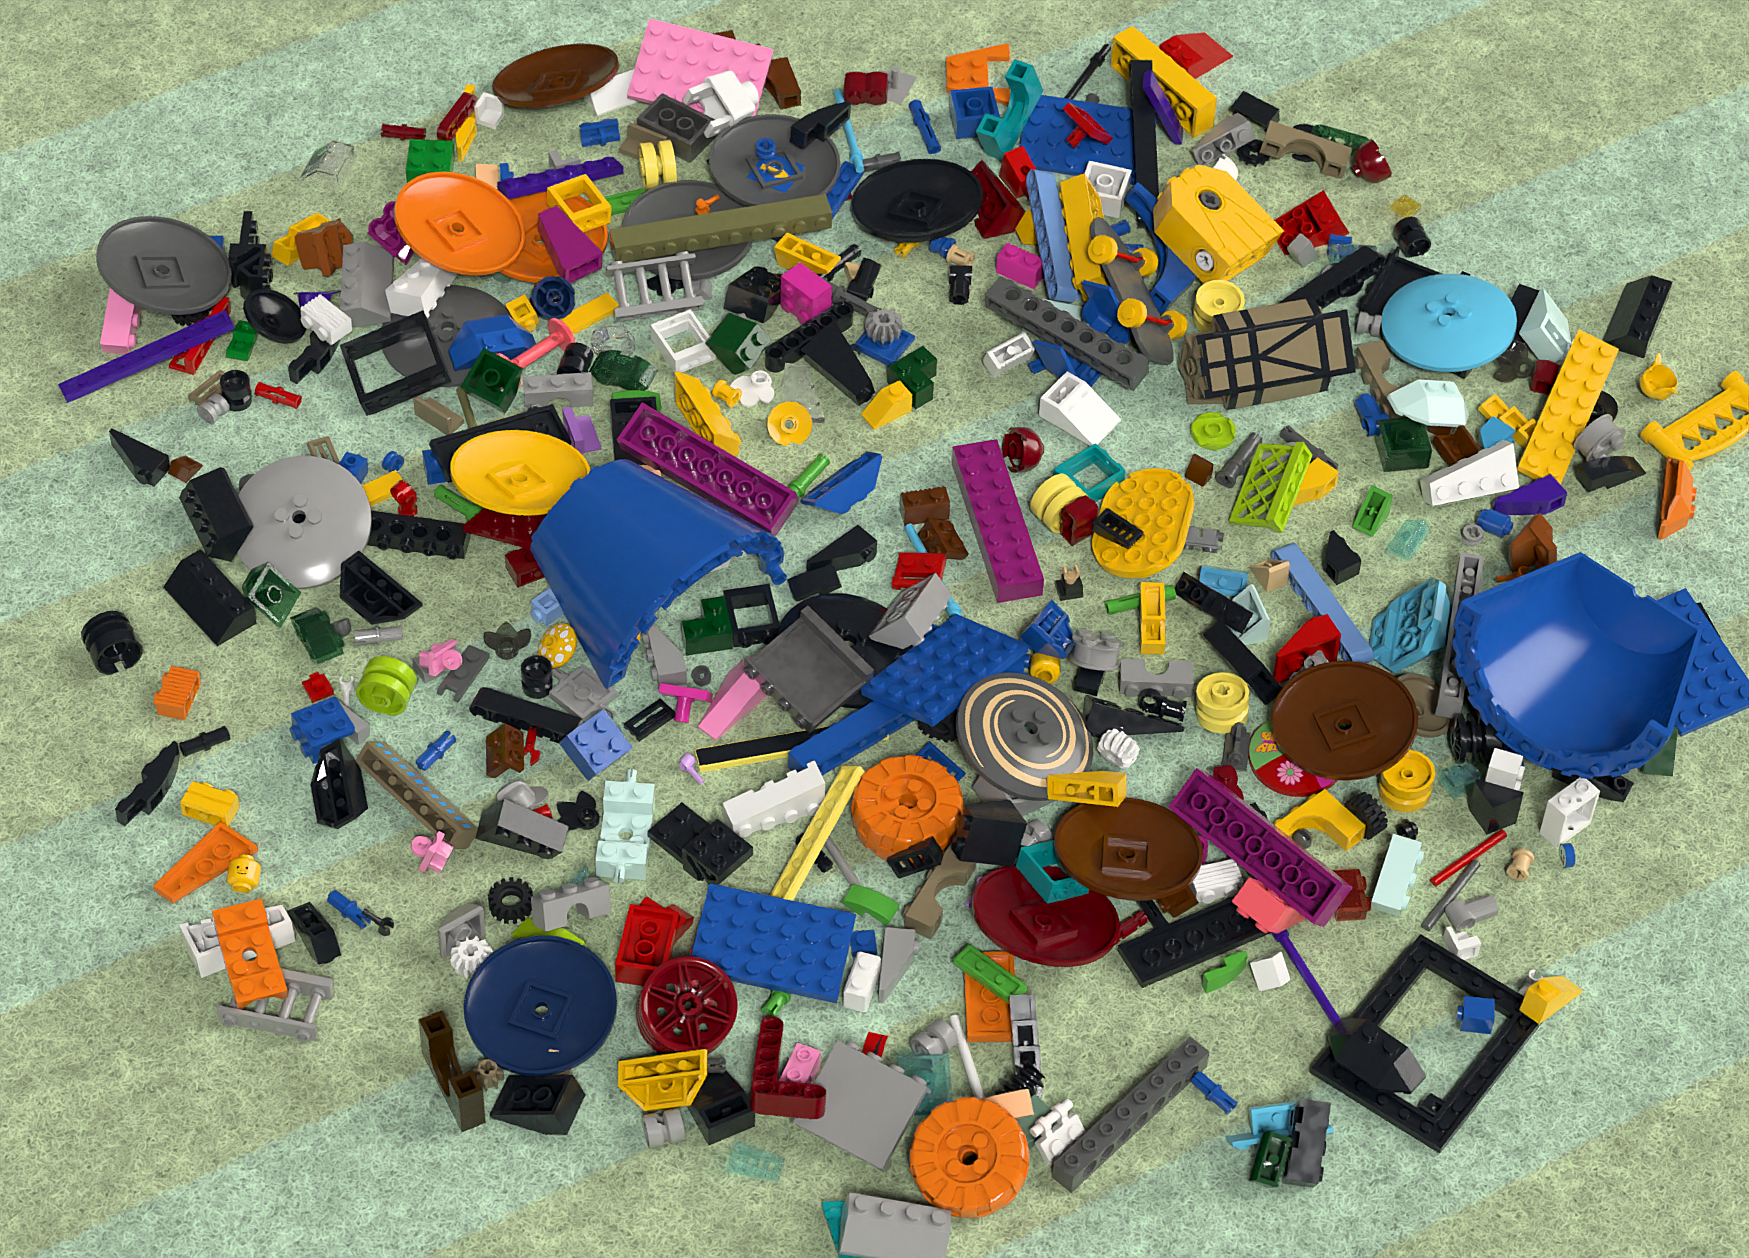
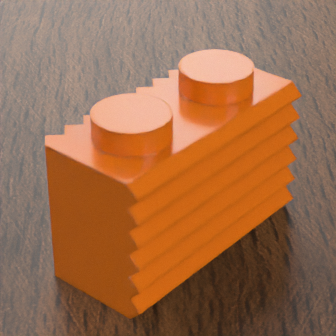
(177, 692)

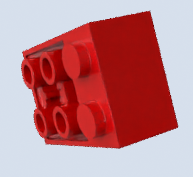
(1312, 218)

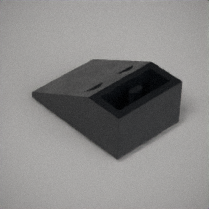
(755, 294)
(620, 414)
(721, 1108)

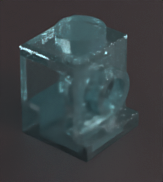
(1459, 780)

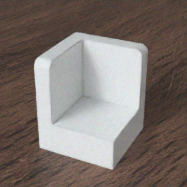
(489, 110)
(1461, 944)
(1270, 971)

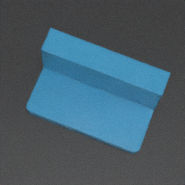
(1224, 579)

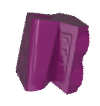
(388, 236)

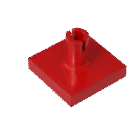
(1086, 125)

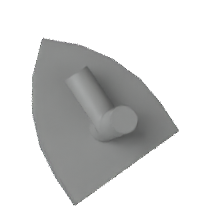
(899, 84)

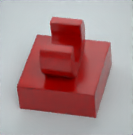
(317, 687)

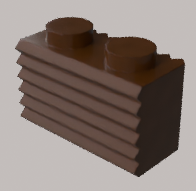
(921, 505)

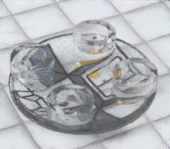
(613, 338)

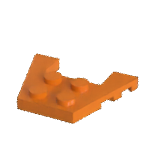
(971, 70)

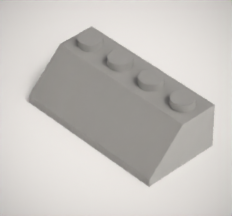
(365, 277)
(912, 613)
(892, 1228)

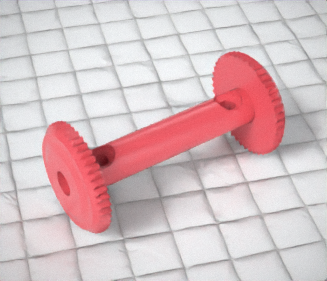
(559, 336)

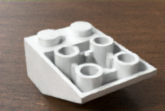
(1078, 410)

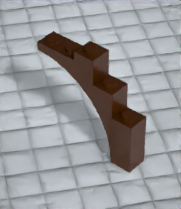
(779, 80)

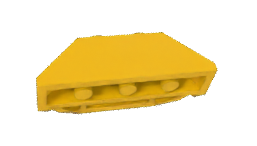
(663, 1079)

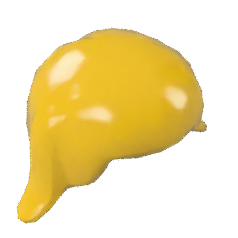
(1658, 381)

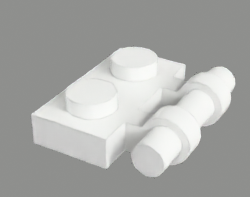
(1062, 1136)

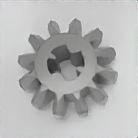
(883, 325)

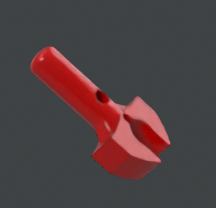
(531, 739)

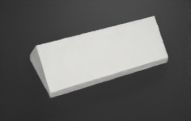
(612, 95)

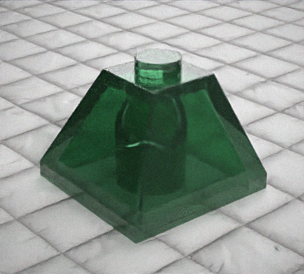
(270, 593)

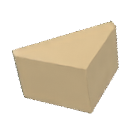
(1271, 573)

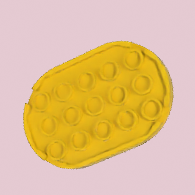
(1160, 507)

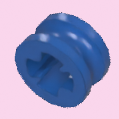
(765, 143)
(392, 461)

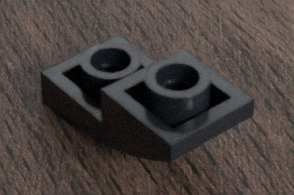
(815, 581)
(1089, 681)

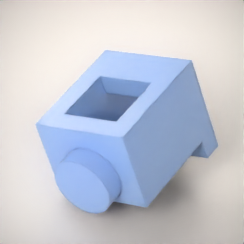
(545, 608)

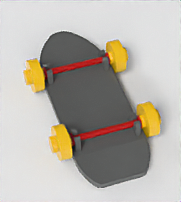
(1136, 305)

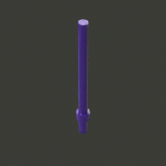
(1283, 938)

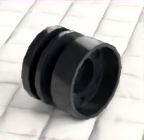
(111, 640)
(1472, 738)

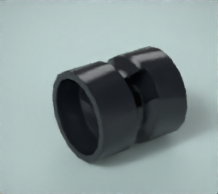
(1412, 237)
(576, 359)
(236, 390)
(536, 677)

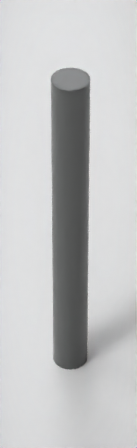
(1451, 895)

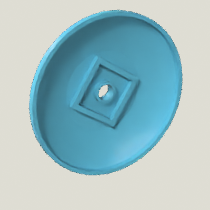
(1426, 337)

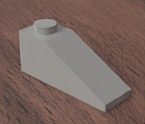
(896, 958)

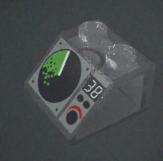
(329, 166)

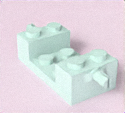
(629, 809)

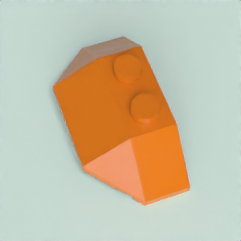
(1676, 498)

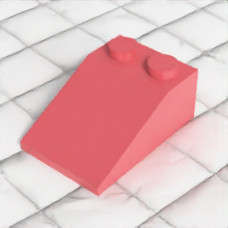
(1265, 907)

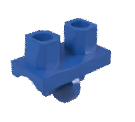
(599, 132)

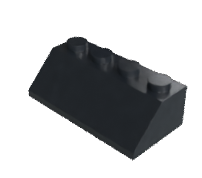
(1638, 315)
(216, 514)
(210, 598)

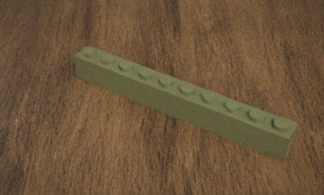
(720, 228)

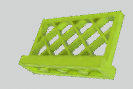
(1286, 487)

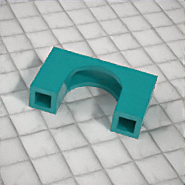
(1000, 134)

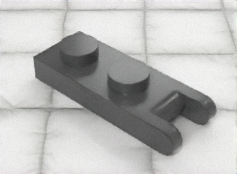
(461, 678)

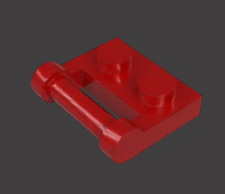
(918, 566)

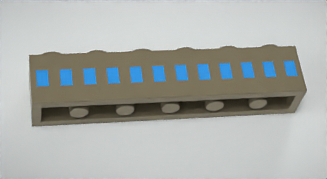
(416, 794)

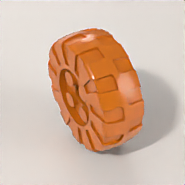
(905, 804)
(963, 1130)

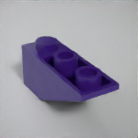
(1538, 497)

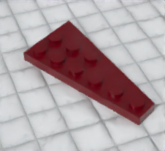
(504, 527)

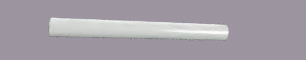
(966, 1057)

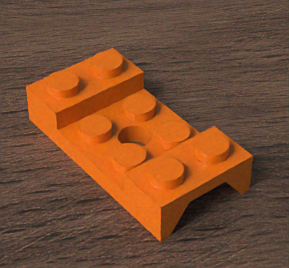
(242, 930)

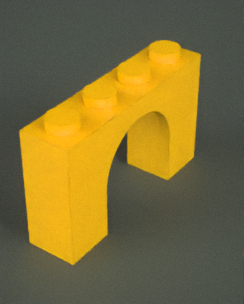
(1327, 815)

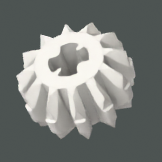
(1118, 748)
(469, 955)

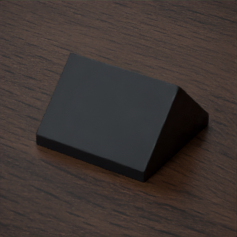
(1494, 805)

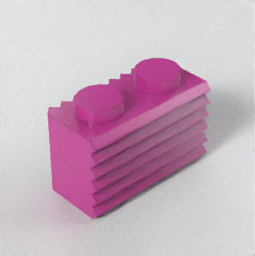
(1020, 266)

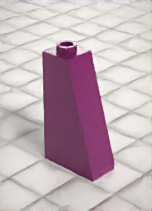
(568, 246)

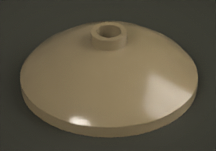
(1425, 695)

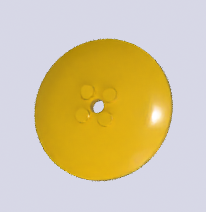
(516, 471)

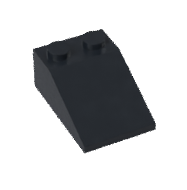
(539, 1103)

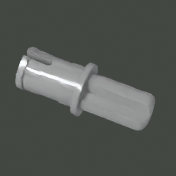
(377, 635)

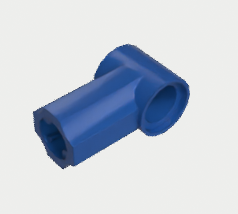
(1369, 413)

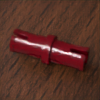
(402, 132)

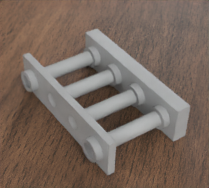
(647, 308)
(296, 983)

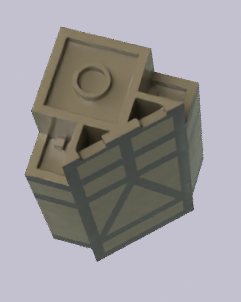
(1268, 354)

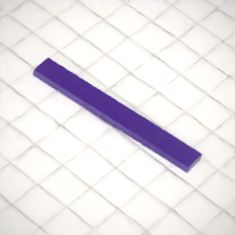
(146, 356)

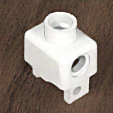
(723, 100)

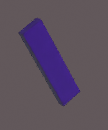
(1162, 107)

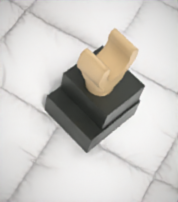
(1070, 584)

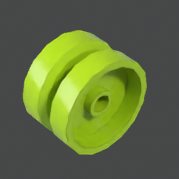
(386, 685)

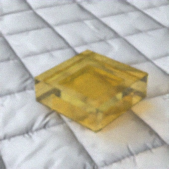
(1405, 206)

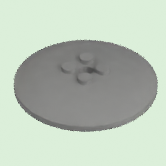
(334, 525)

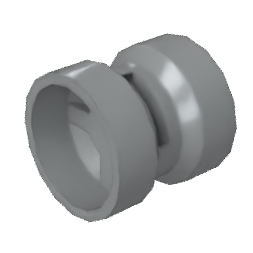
(1365, 321)
(213, 408)

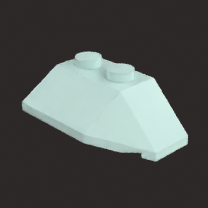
(1430, 403)

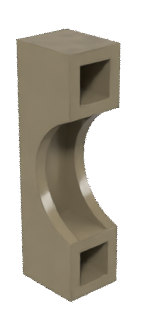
(1328, 154)
(1374, 361)
(925, 913)

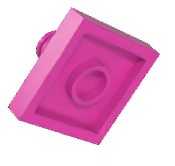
(685, 698)

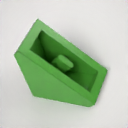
(1373, 511)

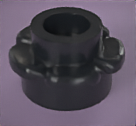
(1408, 828)

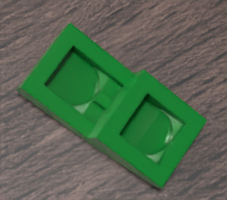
(242, 341)

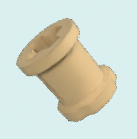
(960, 256)
(1521, 860)

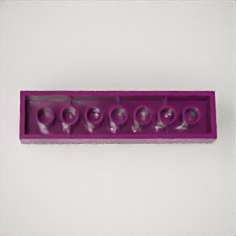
(707, 469)
(997, 521)
(1260, 847)

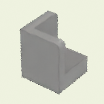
(556, 162)

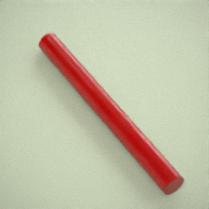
(1468, 857)

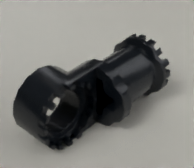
(1163, 706)

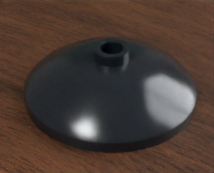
(274, 316)

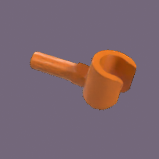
(703, 206)
(1521, 571)

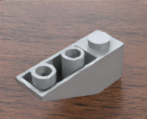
(1223, 139)
(665, 657)

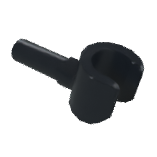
(380, 922)

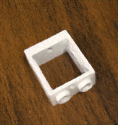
(689, 357)
(1569, 808)

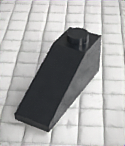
(143, 461)
(846, 552)
(315, 933)

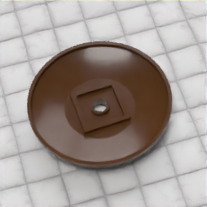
(555, 75)
(1352, 694)
(1160, 844)

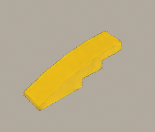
(467, 131)
(1496, 407)

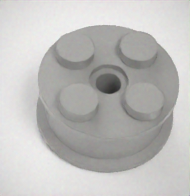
(1600, 438)
(1096, 650)

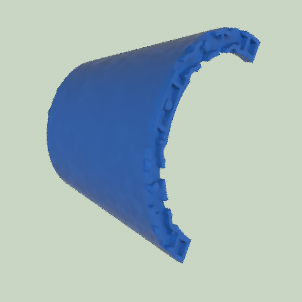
(633, 545)
(1575, 667)

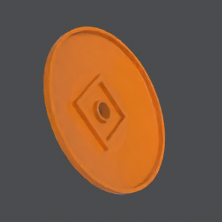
(446, 201)
(534, 260)

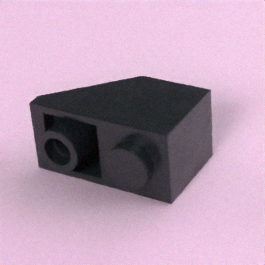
(1340, 560)

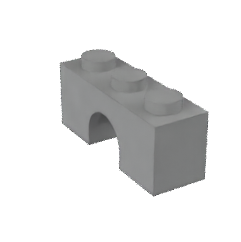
(573, 387)
(1175, 682)
(552, 906)

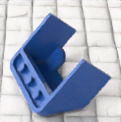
(1102, 316)

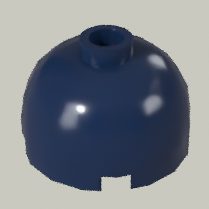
(552, 298)

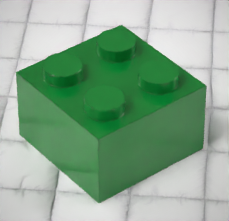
(429, 157)

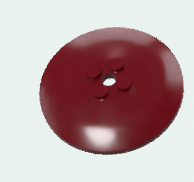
(1046, 934)

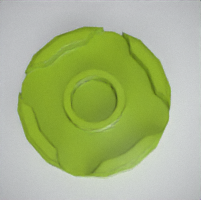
(1213, 431)

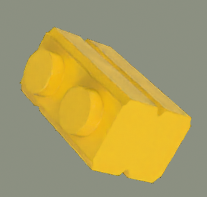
(209, 804)

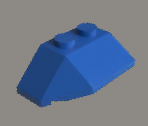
(495, 334)
(846, 485)
(1050, 632)

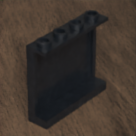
(1390, 279)

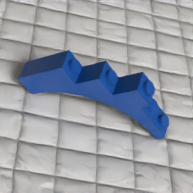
(1173, 274)

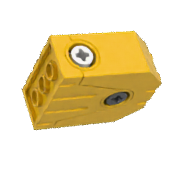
(1213, 224)

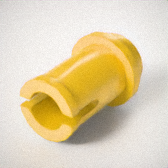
(905, 248)

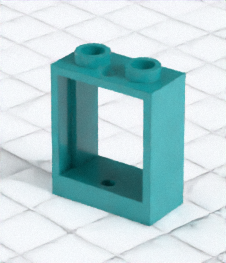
(1102, 460)
(1030, 864)

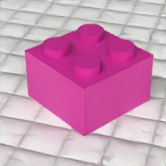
(804, 293)

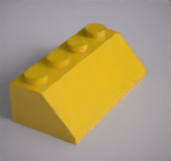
(704, 414)

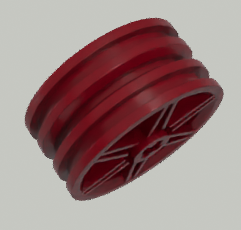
(680, 972)

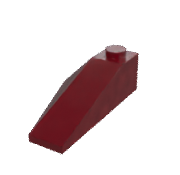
(1000, 209)

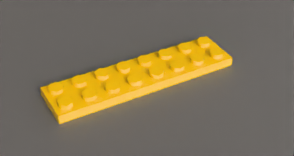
(1567, 407)

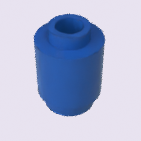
(1495, 522)

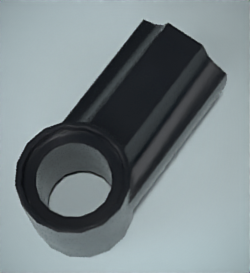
(865, 278)
(960, 280)

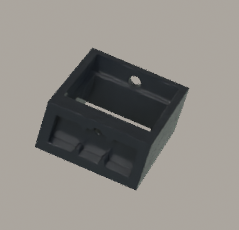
(752, 597)

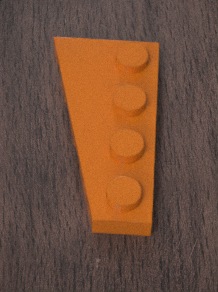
(204, 862)

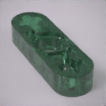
(1348, 137)

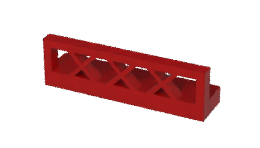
(195, 355)

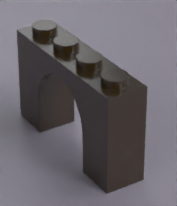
(459, 1089)

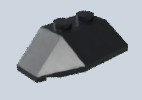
(374, 592)
(337, 787)
(1375, 1057)

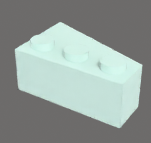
(1397, 875)

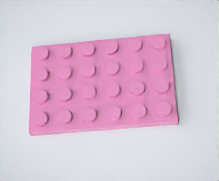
(682, 58)

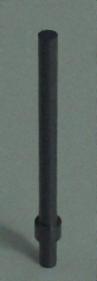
(1096, 61)

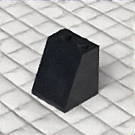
(989, 833)

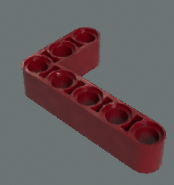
(775, 1096)

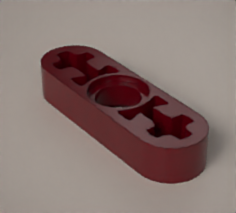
(456, 116)

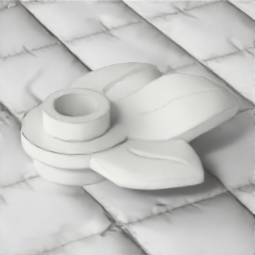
(753, 390)

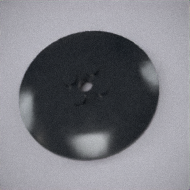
(917, 200)
(853, 621)

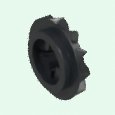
(1254, 146)

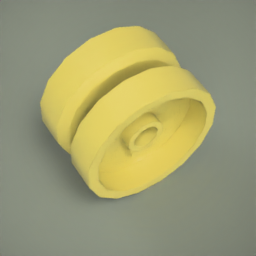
(657, 165)
(1213, 299)
(1052, 498)
(1222, 702)

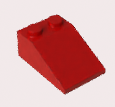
(1195, 52)
(1314, 635)
(645, 943)

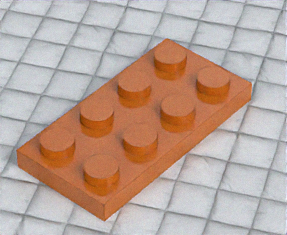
(985, 1012)

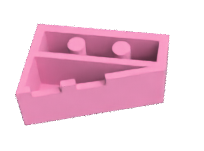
(120, 325)

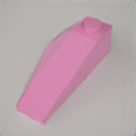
(732, 702)

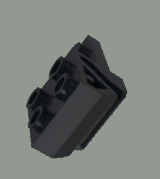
(249, 259)
(702, 848)

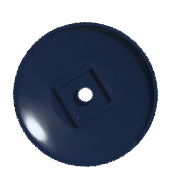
(536, 974)

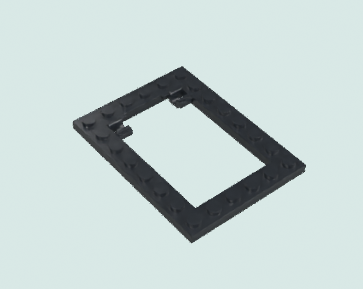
(1425, 1124)

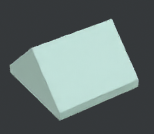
(1259, 624)

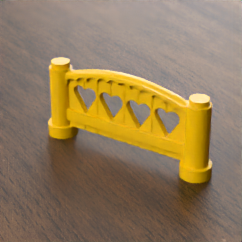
(1670, 441)

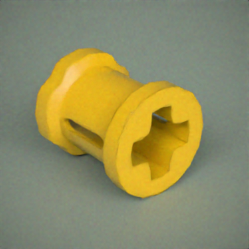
(726, 393)

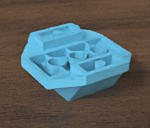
(1412, 626)

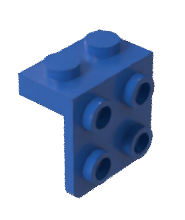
(320, 726)

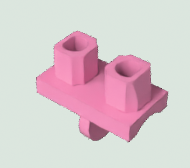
(441, 657)
(434, 853)

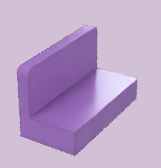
(580, 431)

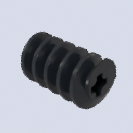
(1026, 1080)

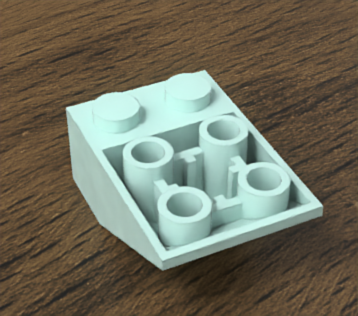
(1546, 329)

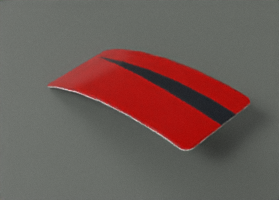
(875, 1043)

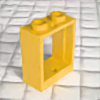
(597, 215)

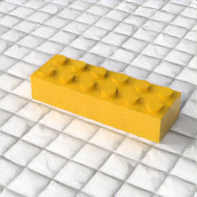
(1187, 97)
(1080, 208)

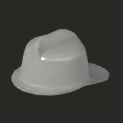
(522, 794)

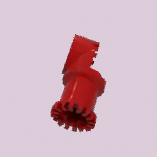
(405, 498)

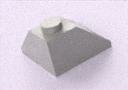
(458, 924)

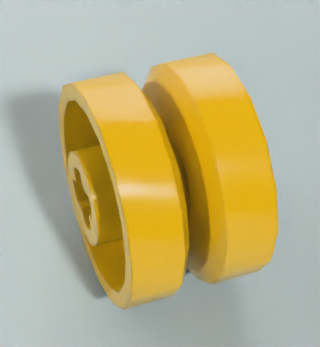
(1408, 783)

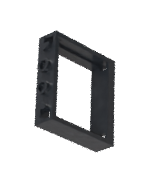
(406, 387)

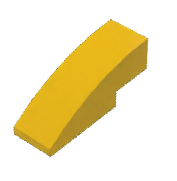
(285, 247)
(1152, 618)

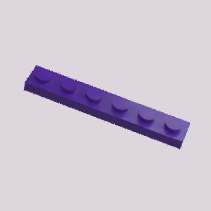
(538, 182)

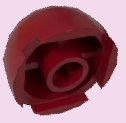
(1370, 163)
(1024, 445)

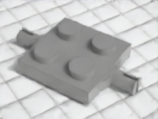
(582, 693)

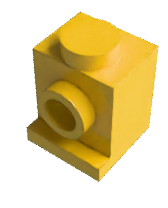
(523, 312)

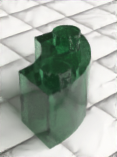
(623, 371)
(317, 635)

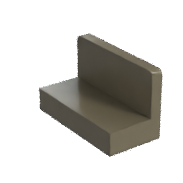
(638, 135)
(437, 415)

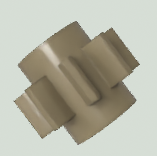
(488, 1074)

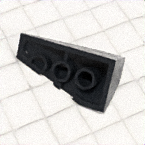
(1107, 715)

